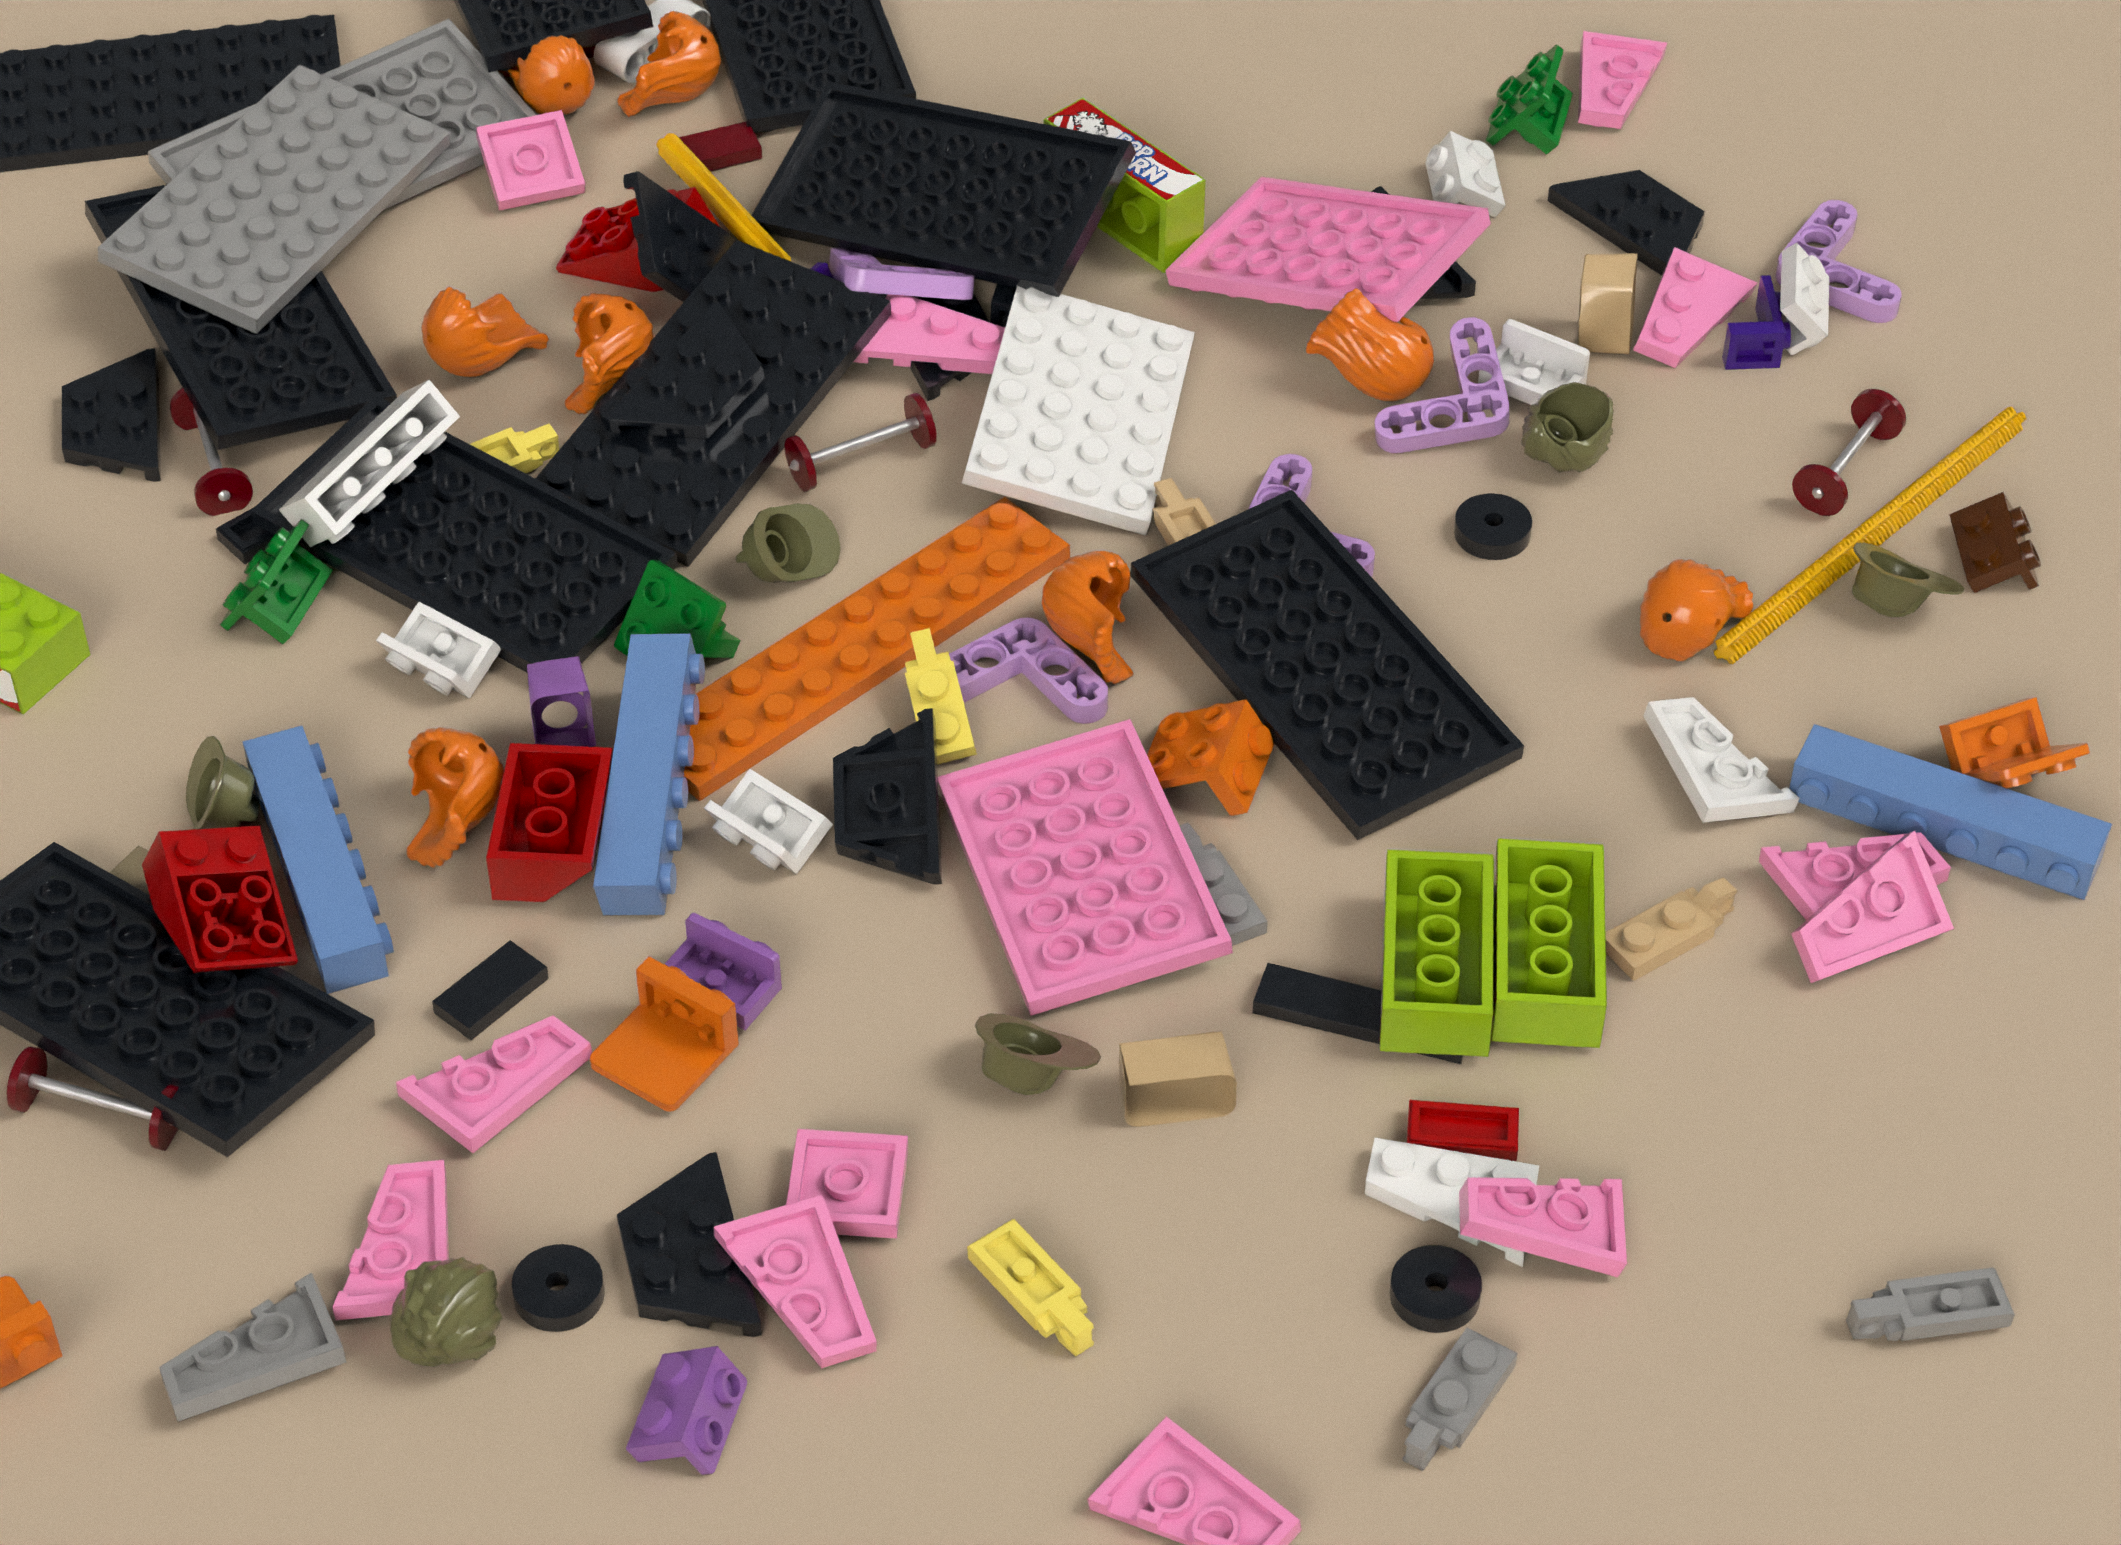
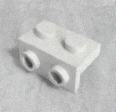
(1464, 173)
(1804, 298)
(1536, 362)
(440, 649)
(771, 821)

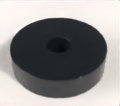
(1493, 526)
(561, 1308)
(1432, 1309)

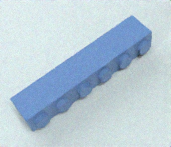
(648, 775)
(1951, 810)
(317, 861)

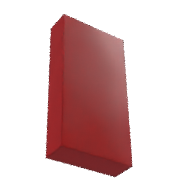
(1464, 1128)

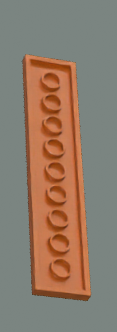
(865, 640)

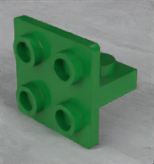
(1533, 103)
(278, 585)
(676, 605)

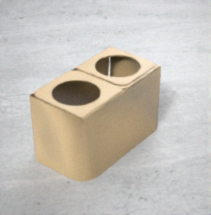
(1607, 302)
(1176, 1079)

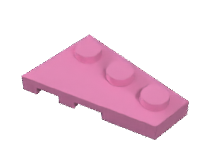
(1614, 76)
(934, 335)
(1821, 872)
(490, 1090)
(403, 1231)

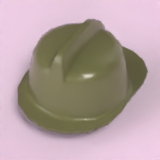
(790, 544)
(1894, 584)
(219, 789)
(1028, 1056)

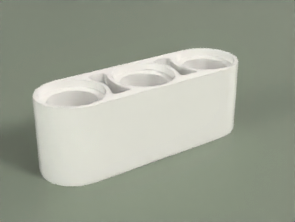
(627, 53)

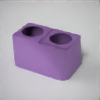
(555, 682)

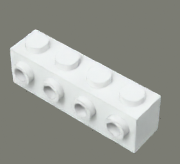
(371, 463)

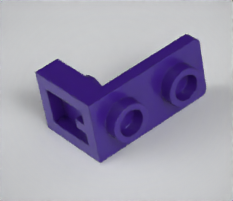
(1761, 342)

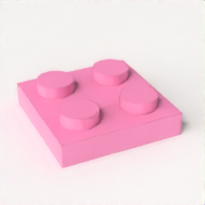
(530, 160)
(857, 1177)

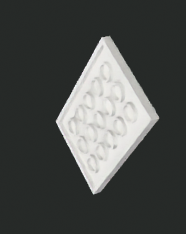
(1080, 409)

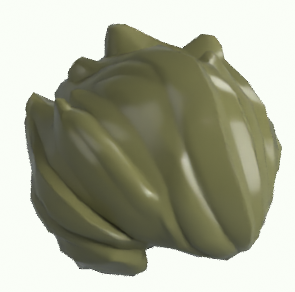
(1569, 427)
(446, 1313)

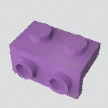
(729, 963)
(689, 1409)

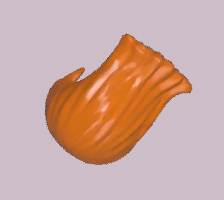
(679, 67)
(554, 76)
(475, 338)
(611, 338)
(1372, 350)
(1083, 603)
(1699, 607)
(461, 785)

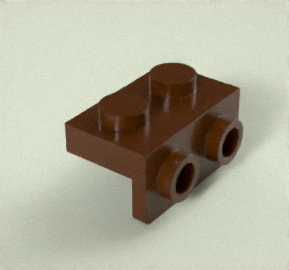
(1994, 543)

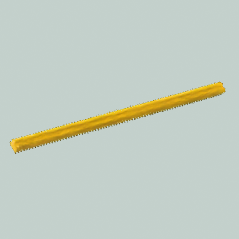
(1875, 530)

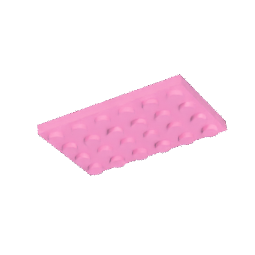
(1321, 241)
(1083, 867)

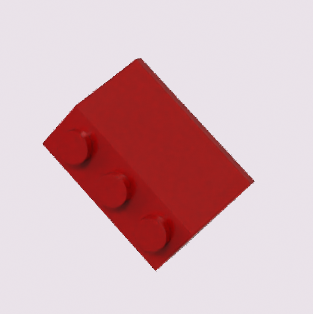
(546, 819)

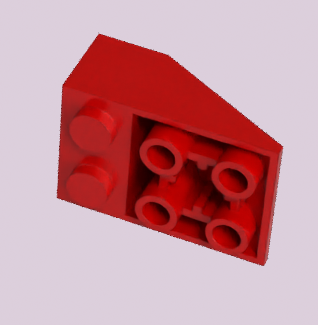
(607, 246)
(219, 898)

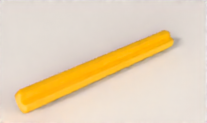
(716, 196)

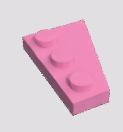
(1688, 306)
(1875, 914)
(1550, 1221)
(803, 1276)
(1191, 1495)

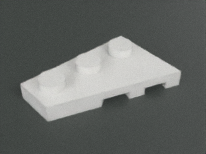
(1710, 767)
(1428, 1182)

